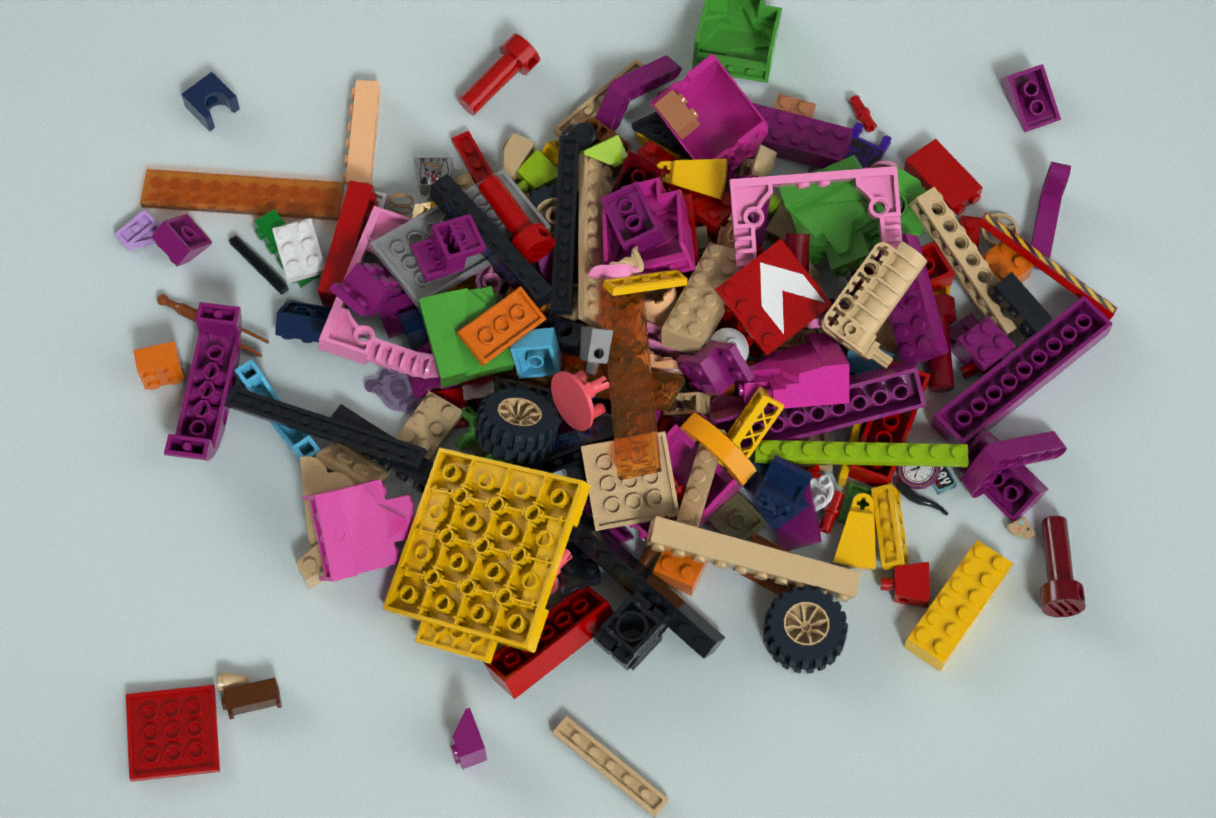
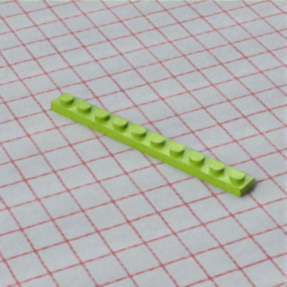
(863, 453)

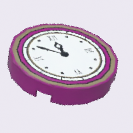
(918, 476)

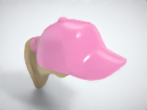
(626, 267)

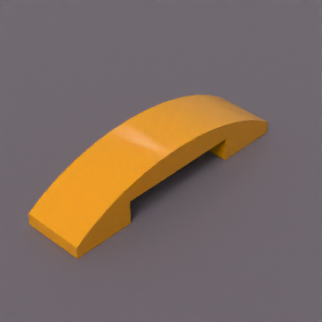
(720, 447)

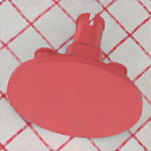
(573, 398)

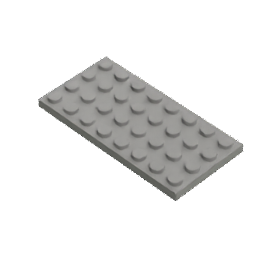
(395, 251)

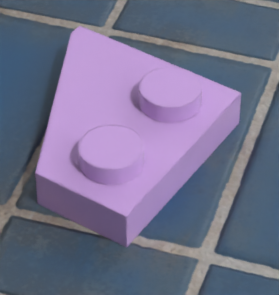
(138, 231)

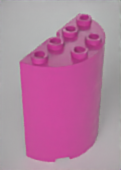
(728, 119)

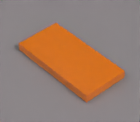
(501, 326)

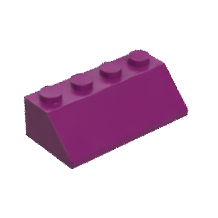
(1014, 488)

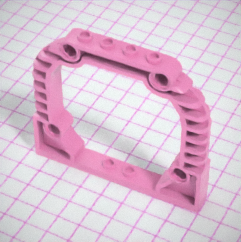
(875, 184)
(342, 334)

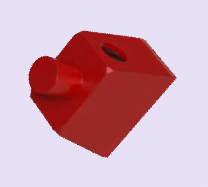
(909, 584)

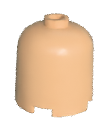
(659, 304)

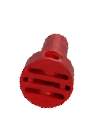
(516, 57)
(528, 238)

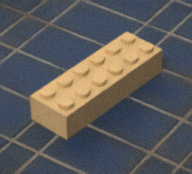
(699, 306)

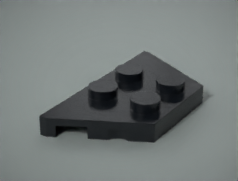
(578, 571)

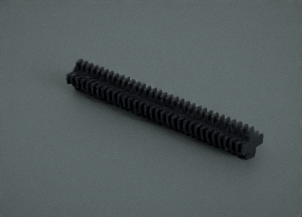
(259, 265)

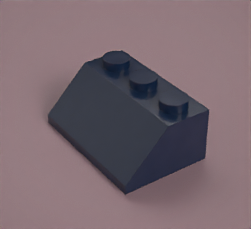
(301, 321)
(413, 329)
(751, 486)

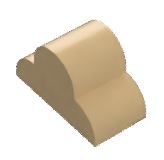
(315, 480)

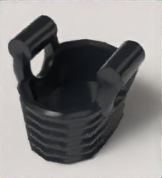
(586, 132)

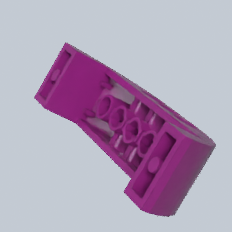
(208, 384)

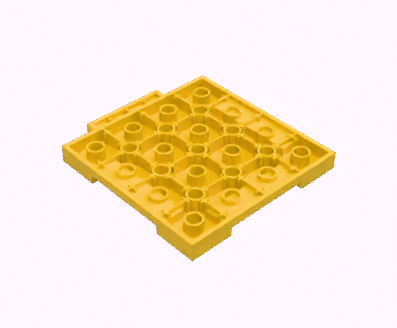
(484, 554)

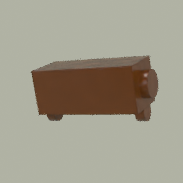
(251, 697)

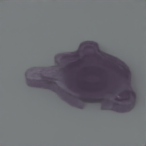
(394, 391)

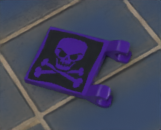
(867, 152)

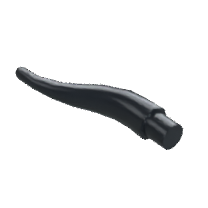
(909, 494)

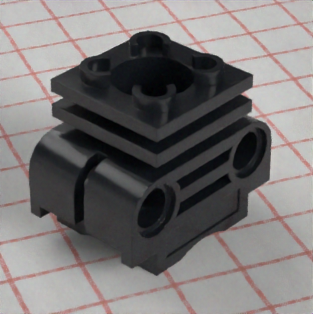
(635, 615)

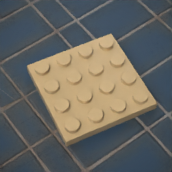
(627, 500)

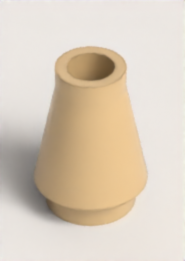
(230, 680)

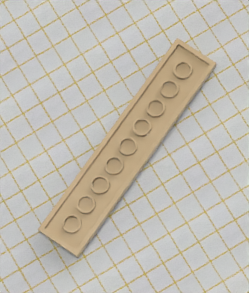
(594, 183)

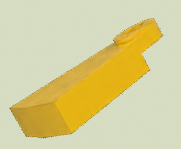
(700, 176)
(857, 541)

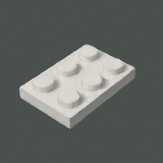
(299, 250)

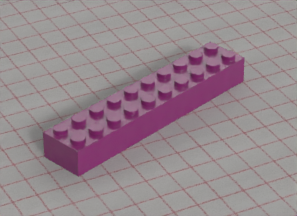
(1022, 373)
(871, 397)

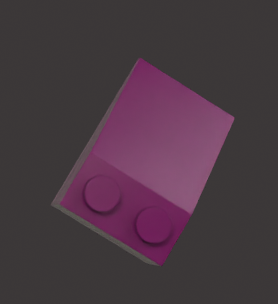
(1031, 98)
(632, 218)

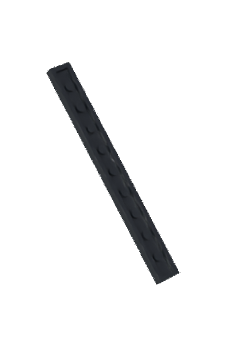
(565, 225)
(326, 428)

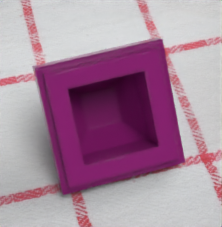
(621, 534)

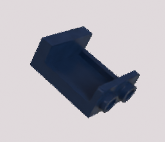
(782, 487)

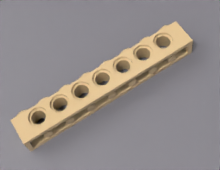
(956, 257)

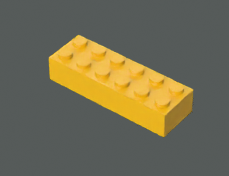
(958, 605)

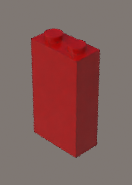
(939, 169)

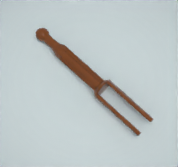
(190, 313)

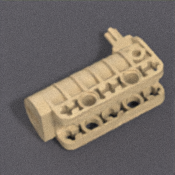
(873, 300)

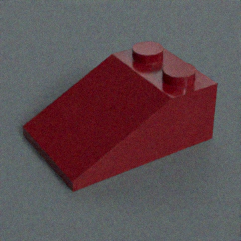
(636, 169)

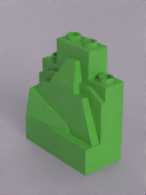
(740, 37)
(834, 219)
(443, 318)

